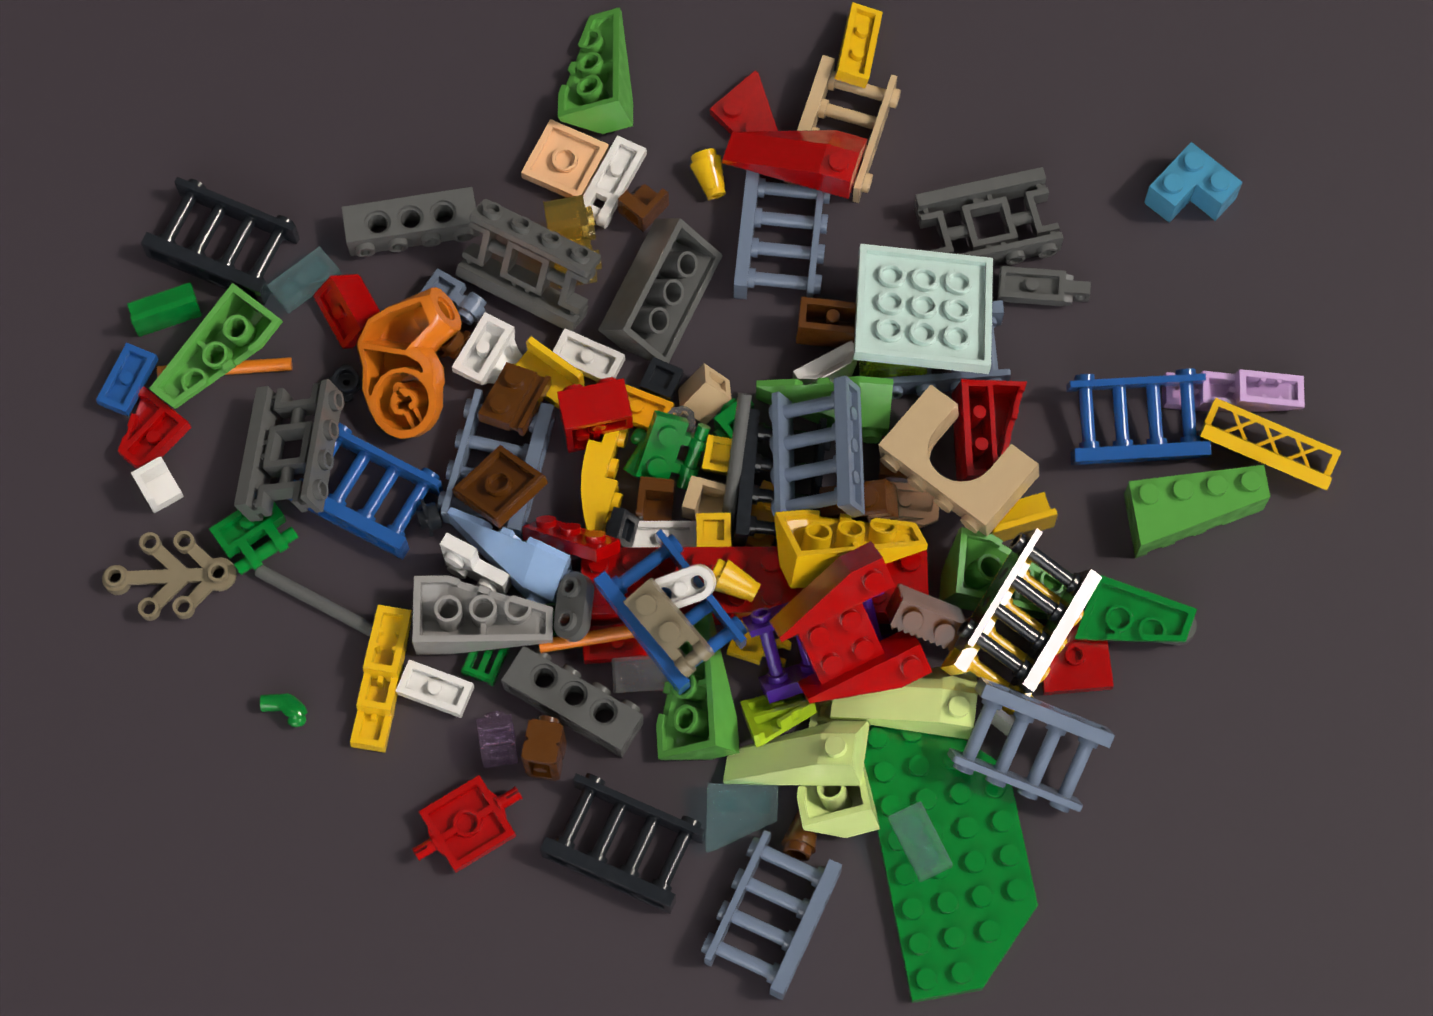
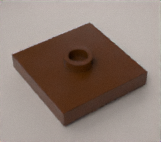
(500, 486)

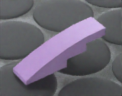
(1245, 389)

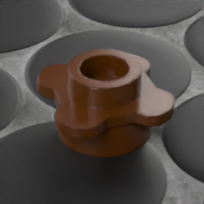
(454, 345)

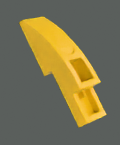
(598, 491)

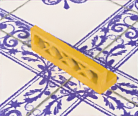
(1264, 455)

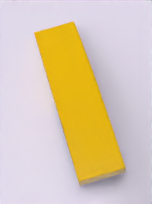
(381, 677)

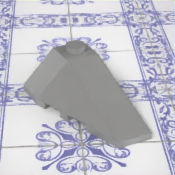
(471, 618)

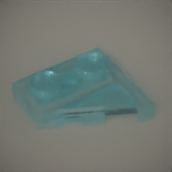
(738, 811)

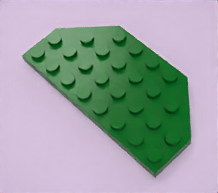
(968, 916)

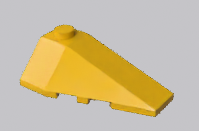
(814, 542)

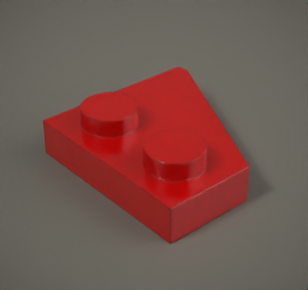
(745, 108)
(151, 430)

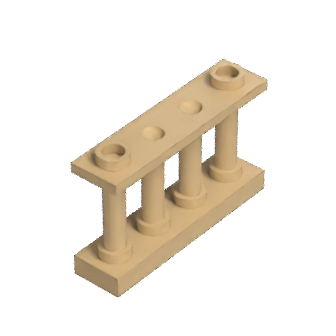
(819, 107)

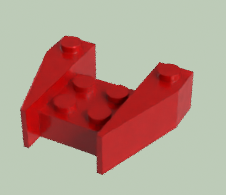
(840, 636)

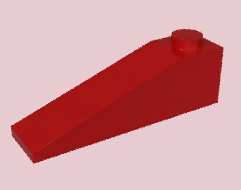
(807, 158)

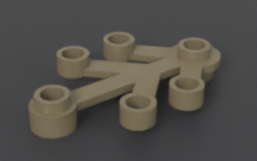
(174, 576)

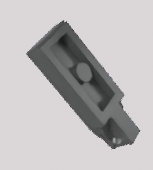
(1040, 287)

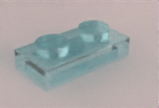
(302, 279)
(920, 841)

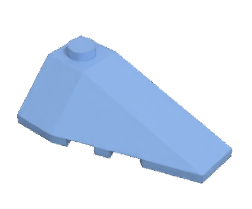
(532, 565)

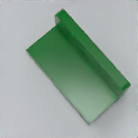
(164, 309)

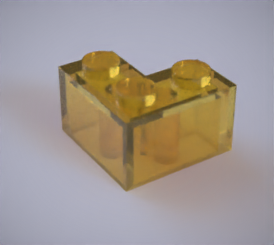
(574, 222)

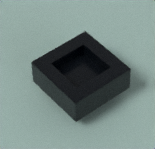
(661, 379)
(622, 526)

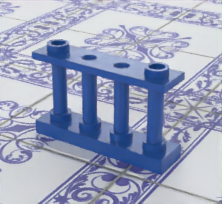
(1156, 447)
(363, 521)
(615, 588)

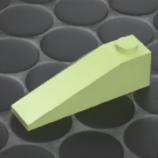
(929, 705)
(812, 756)
(836, 809)

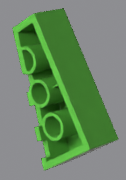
(1190, 504)

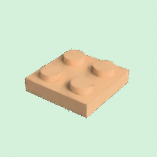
(564, 160)

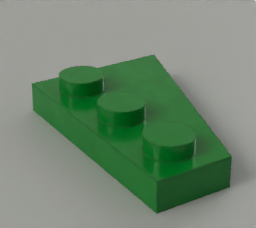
(1133, 615)

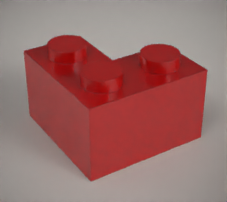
(593, 411)

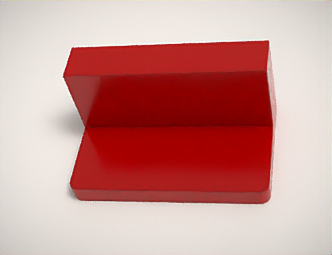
(346, 307)

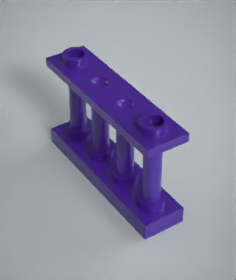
(780, 681)

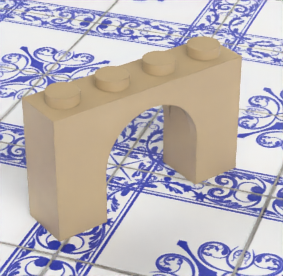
(979, 501)

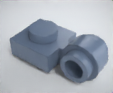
(469, 307)

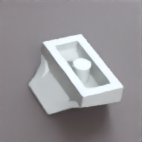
(487, 351)
(831, 365)

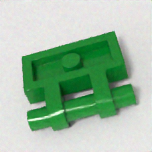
(662, 447)
(238, 533)

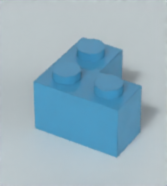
(1195, 179)

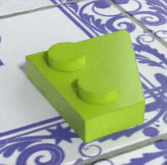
(771, 720)

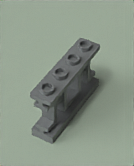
(991, 197)
(518, 283)
(266, 445)

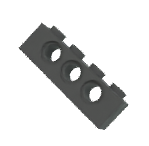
(395, 213)
(614, 735)

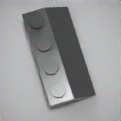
(661, 290)

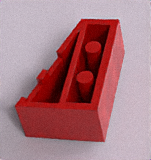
(984, 423)

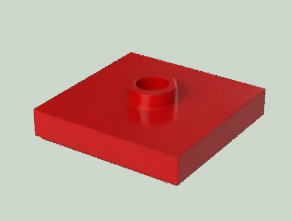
(1079, 667)

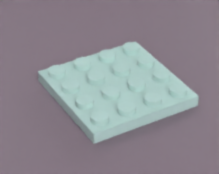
(923, 309)

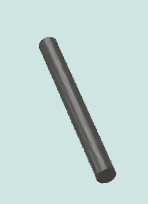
(736, 455)
(314, 599)

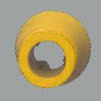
(709, 172)
(734, 581)

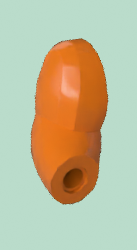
(401, 364)

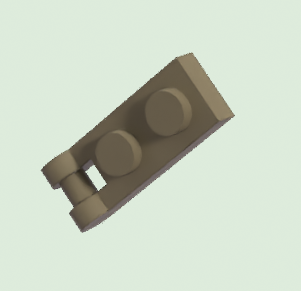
(668, 626)

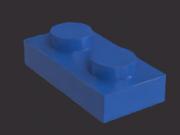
(126, 379)

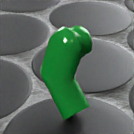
(636, 438)
(287, 704)

